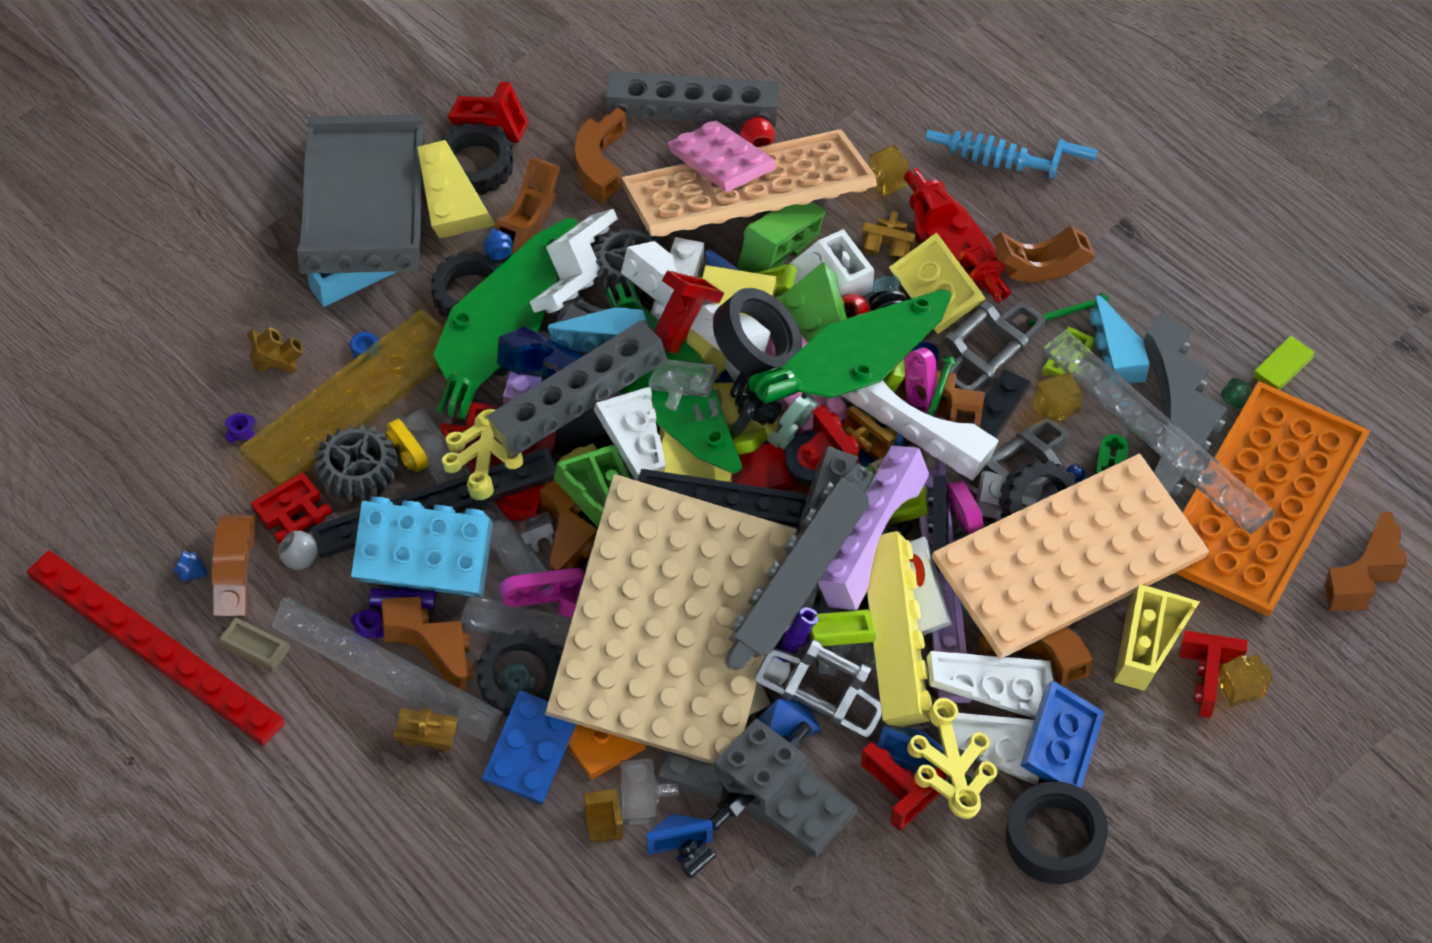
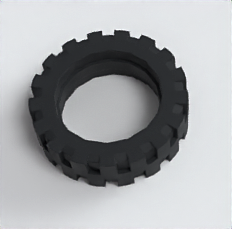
(488, 137)
(456, 267)
(1017, 481)
(509, 643)

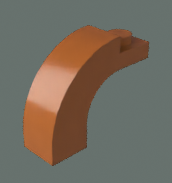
(593, 170)
(532, 204)
(1046, 259)
(230, 564)
(1063, 648)

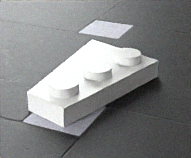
(633, 430)
(1007, 741)

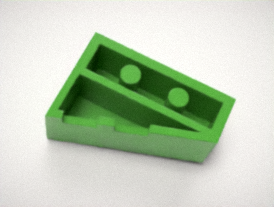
(779, 235)
(814, 301)
(589, 478)

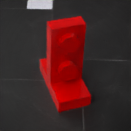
(499, 110)
(683, 307)
(1211, 652)
(901, 783)

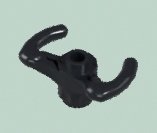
(750, 407)

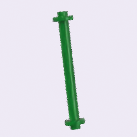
(1069, 310)
(948, 362)

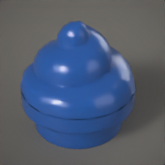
(497, 245)
(190, 567)

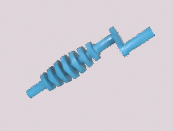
(1022, 159)

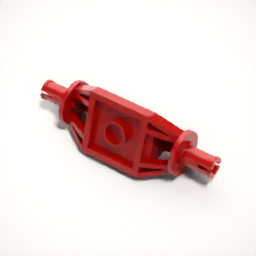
(957, 231)

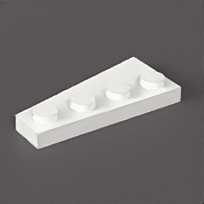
(1003, 682)

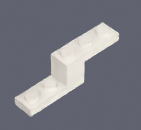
(573, 261)

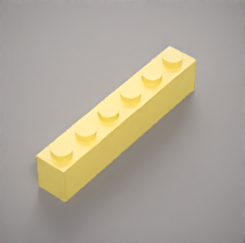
(897, 639)

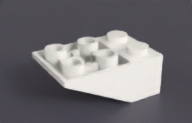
(844, 258)

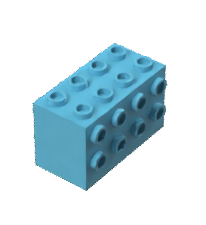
(422, 547)

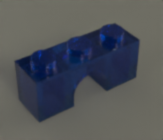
(529, 351)

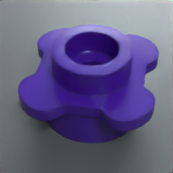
(237, 421)
(370, 618)

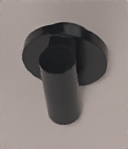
(694, 856)

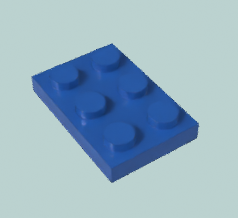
(1062, 736)
(528, 750)

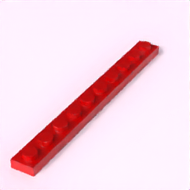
(156, 648)

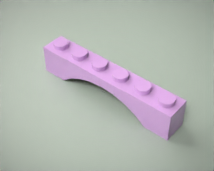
(895, 482)

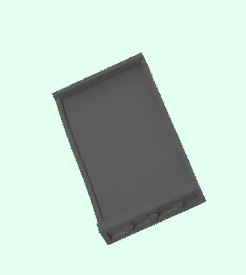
(362, 194)

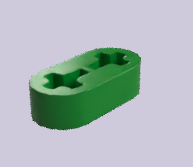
(1104, 457)

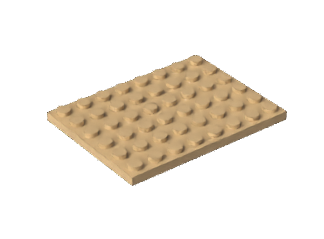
(658, 620)

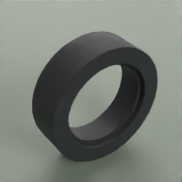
(771, 315)
(1066, 797)

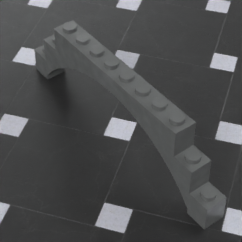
(1182, 392)

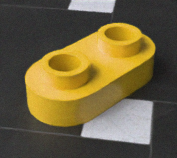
(410, 450)

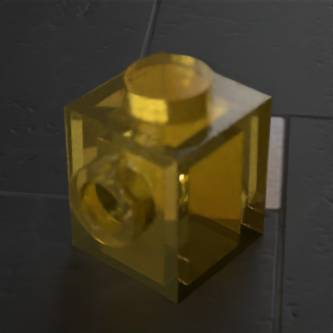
(889, 169)
(1058, 397)
(1245, 679)

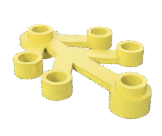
(479, 483)
(952, 763)

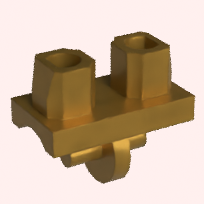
(890, 233)
(270, 351)
(868, 434)
(426, 729)

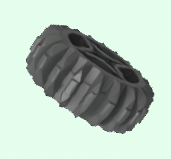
(611, 254)
(360, 471)

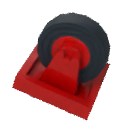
(805, 448)

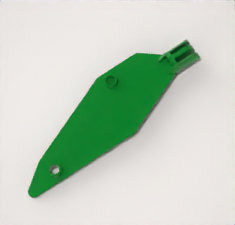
(492, 309)
(854, 350)
(706, 438)

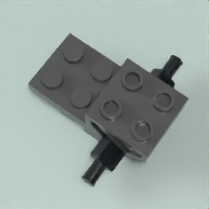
(773, 786)

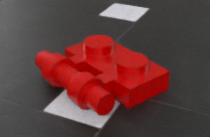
(286, 501)

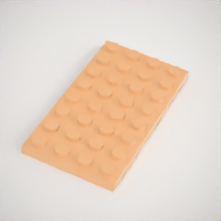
(804, 172)
(1069, 555)

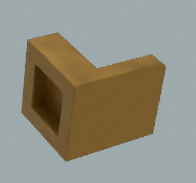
(603, 816)

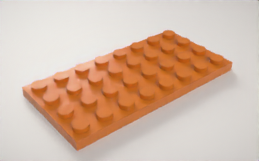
(1296, 465)

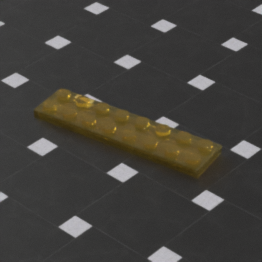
(348, 397)

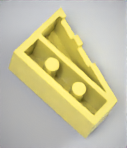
(449, 193)
(1149, 632)

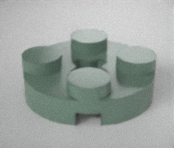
(797, 413)

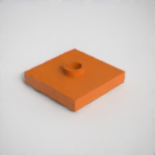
(600, 751)

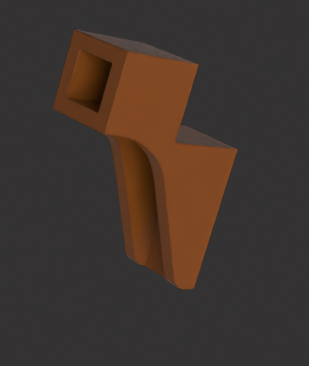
(955, 403)
(573, 534)
(1382, 562)
(440, 642)

